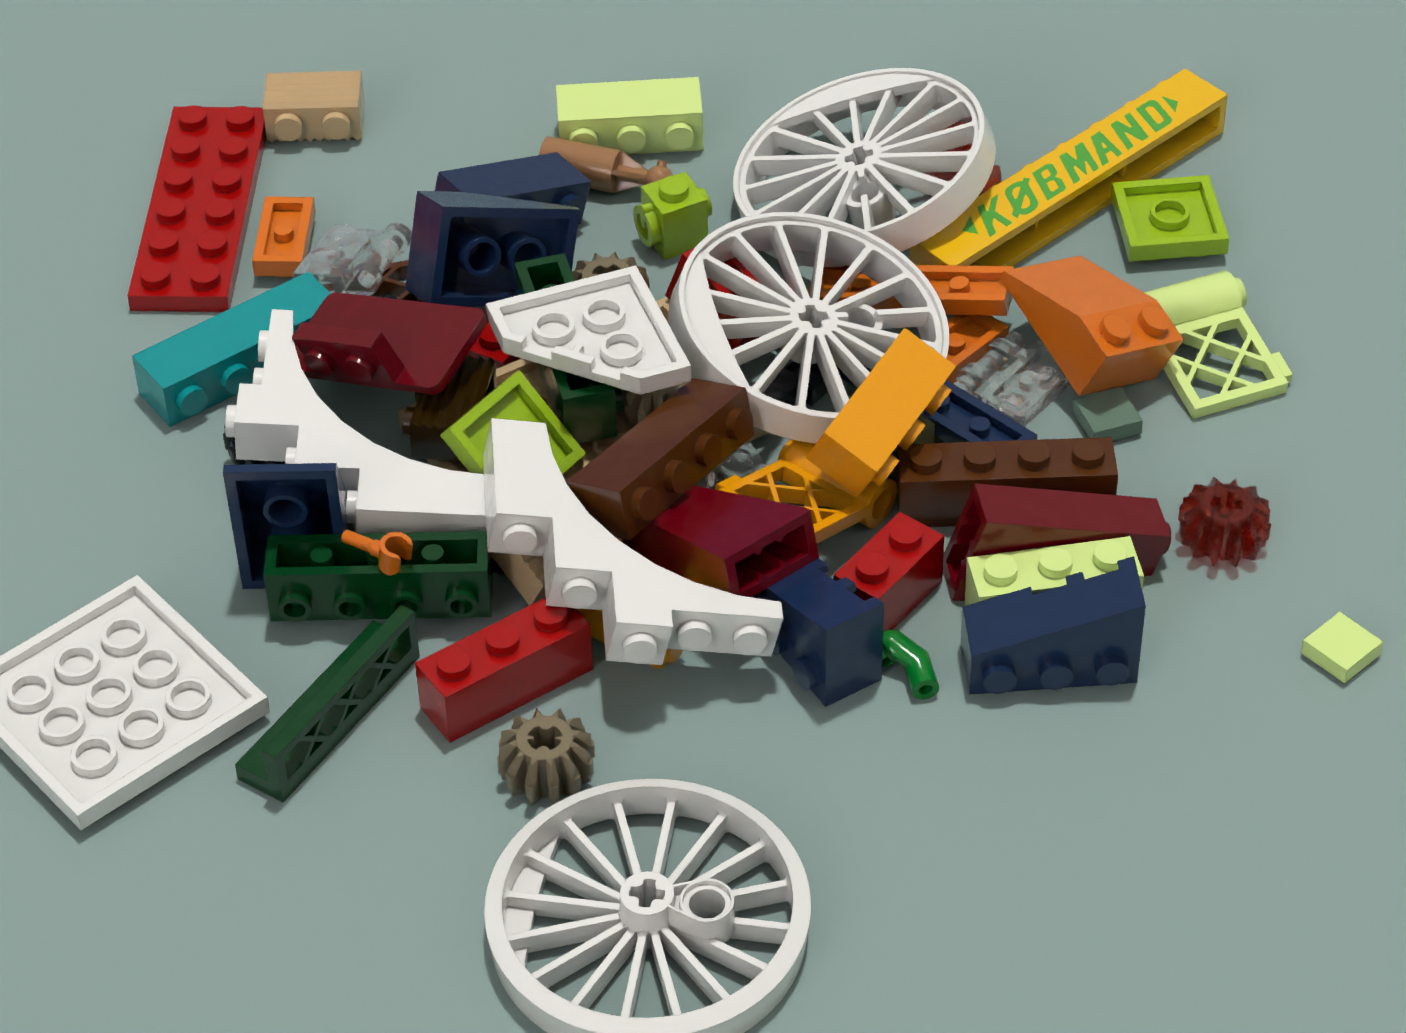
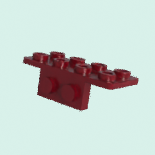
(387, 342)

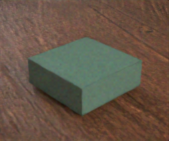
(1107, 415)

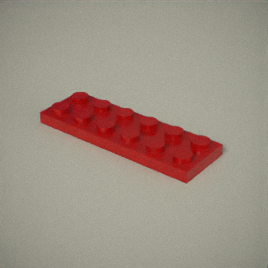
(199, 210)

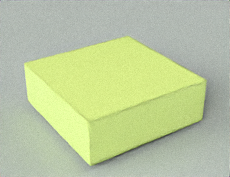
(1342, 647)

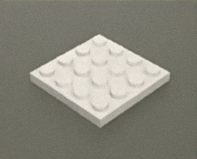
(117, 701)

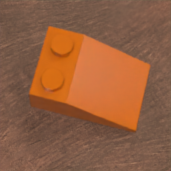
(1093, 323)

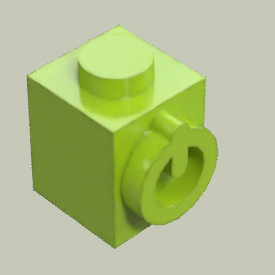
(672, 215)

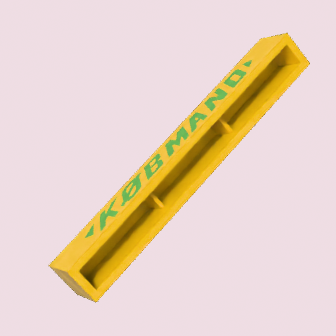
(1078, 176)

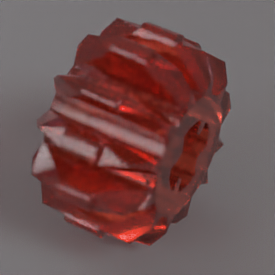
(1224, 522)

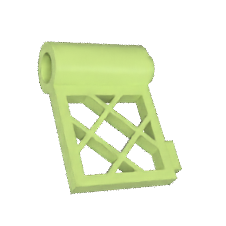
(1200, 311)

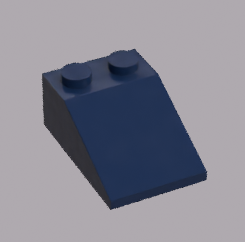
(469, 244)
(281, 502)

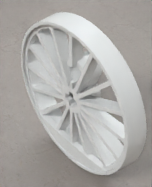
(860, 174)
(788, 318)
(645, 911)

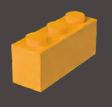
(883, 414)

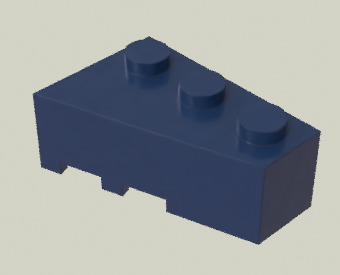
(533, 178)
(828, 632)
(1056, 637)

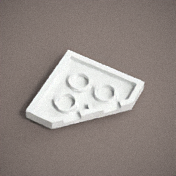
(596, 330)

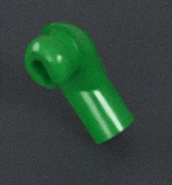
(914, 660)

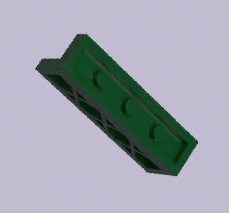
(331, 706)

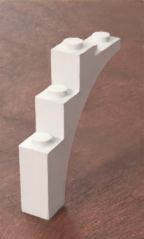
(290, 424)
(589, 568)

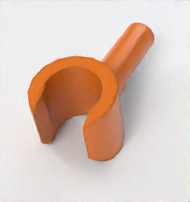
(387, 549)

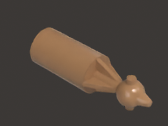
(605, 167)

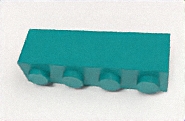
(218, 354)

